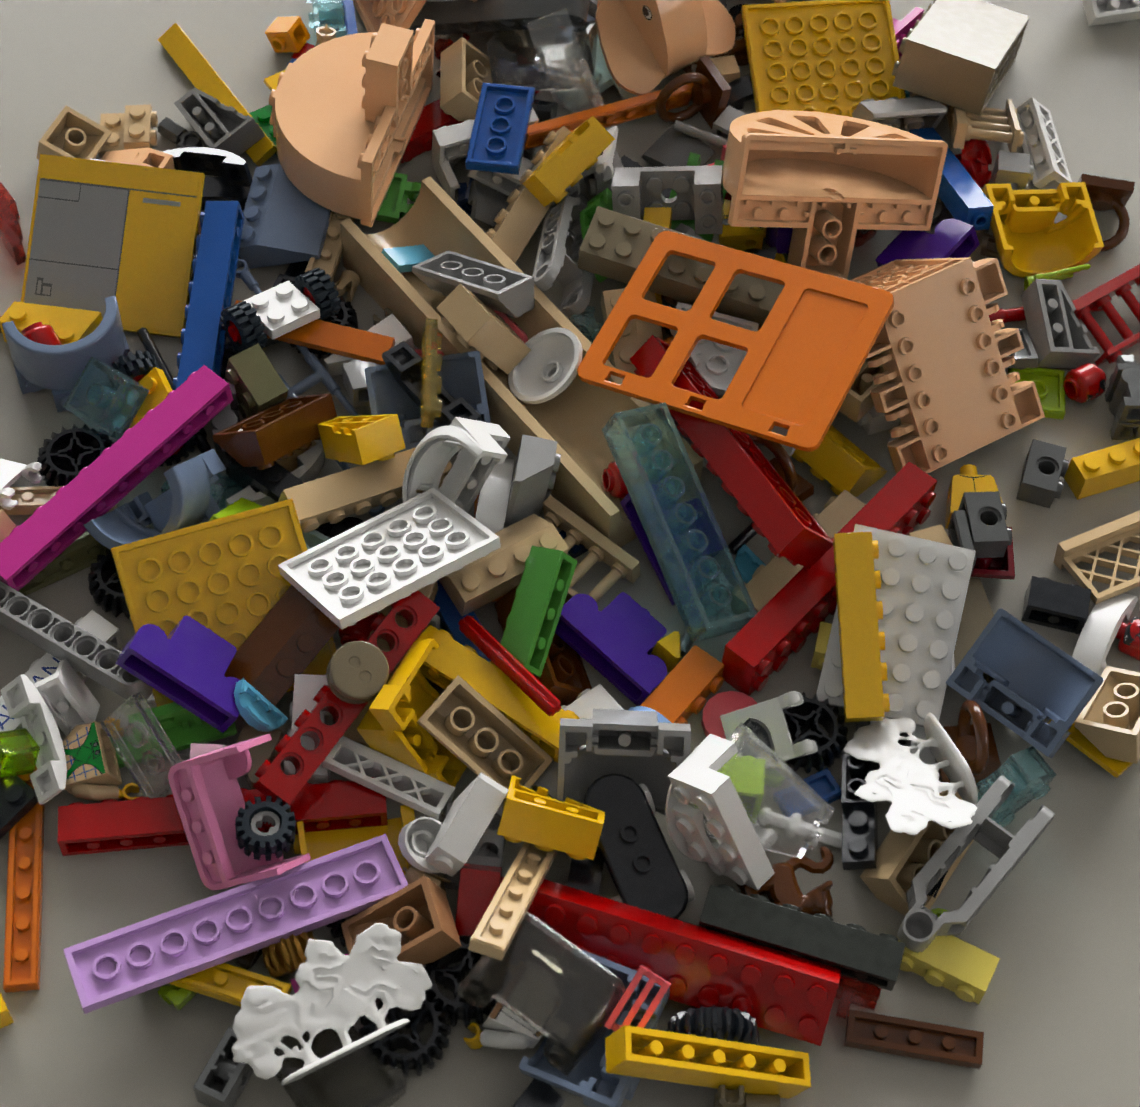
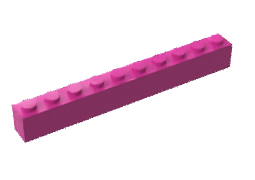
(111, 476)

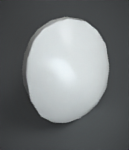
(416, 841)

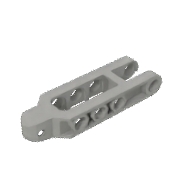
(554, 262)
(922, 925)

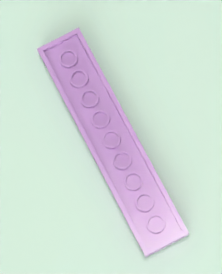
(233, 923)

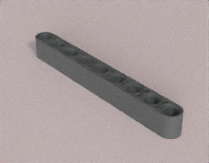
(495, 15)

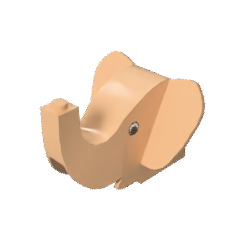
(659, 37)

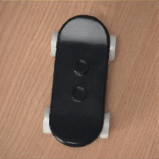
(637, 848)

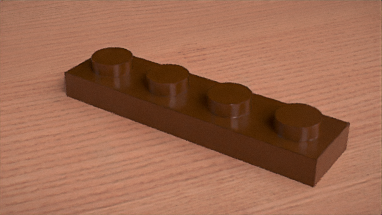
(914, 1039)

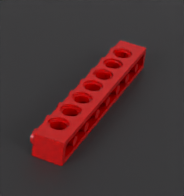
(272, 781)

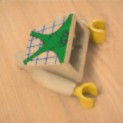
(93, 765)

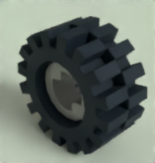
(271, 842)

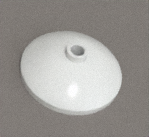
(547, 367)

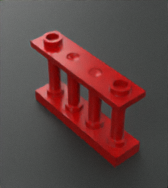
(1101, 298)

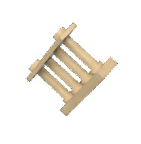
(991, 125)
(598, 546)

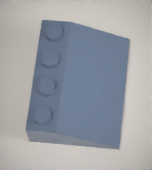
(280, 221)

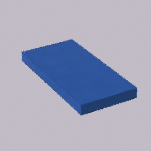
(500, 128)

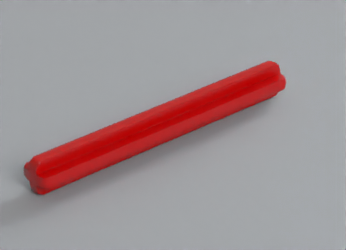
(510, 665)

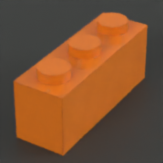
(687, 686)

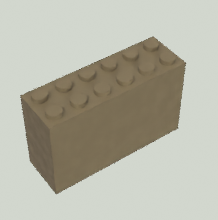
(960, 52)

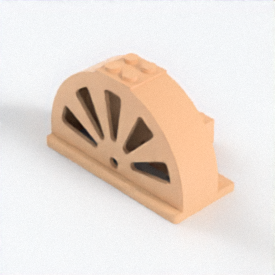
(350, 113)
(829, 180)

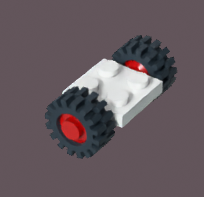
(280, 310)

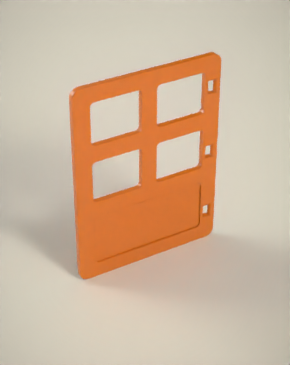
(793, 365)

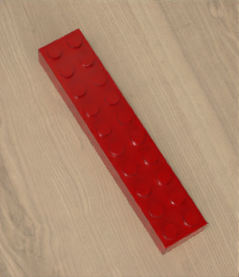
(743, 470)
(811, 593)
(701, 964)

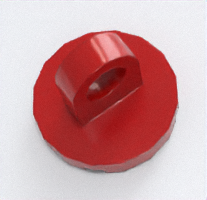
(975, 159)

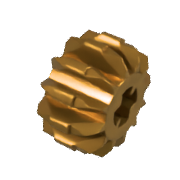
(287, 954)

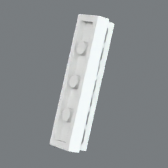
(1042, 144)
(391, 777)

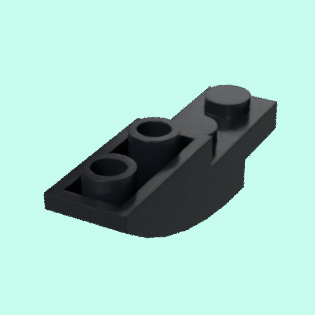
(859, 817)

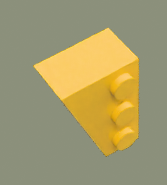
(568, 161)
(68, 323)
(361, 438)
(550, 822)

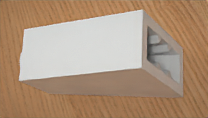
(465, 824)

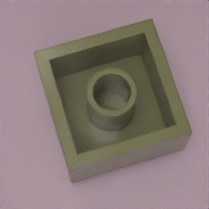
(254, 381)

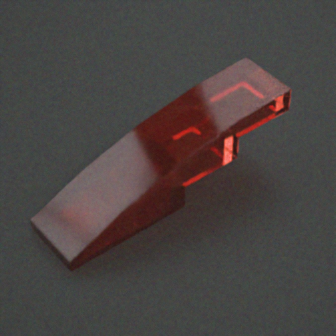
(9, 226)

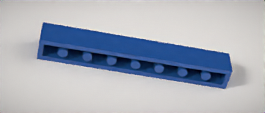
(211, 288)

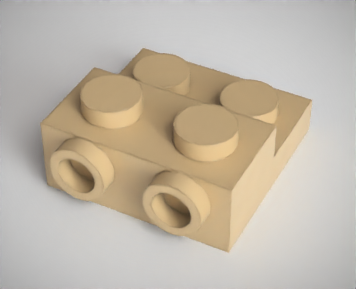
(130, 128)

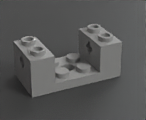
(697, 191)

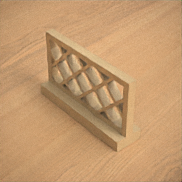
(1102, 539)

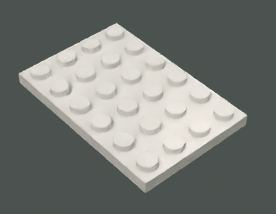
(388, 557)
(922, 613)

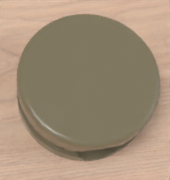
(357, 672)

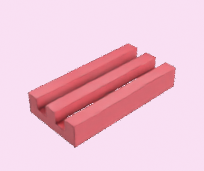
(653, 978)

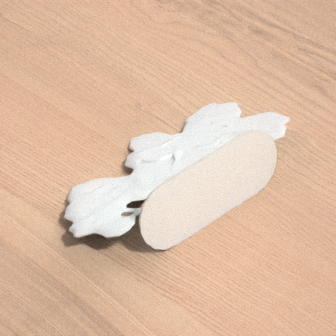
(910, 782)
(331, 995)

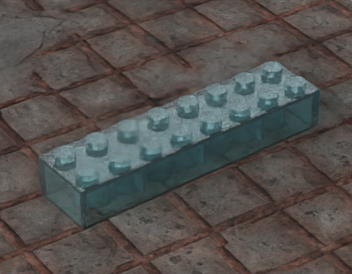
(679, 522)

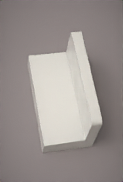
(68, 698)

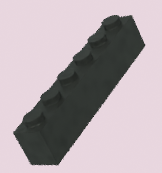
(817, 938)

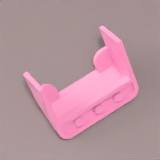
(208, 806)

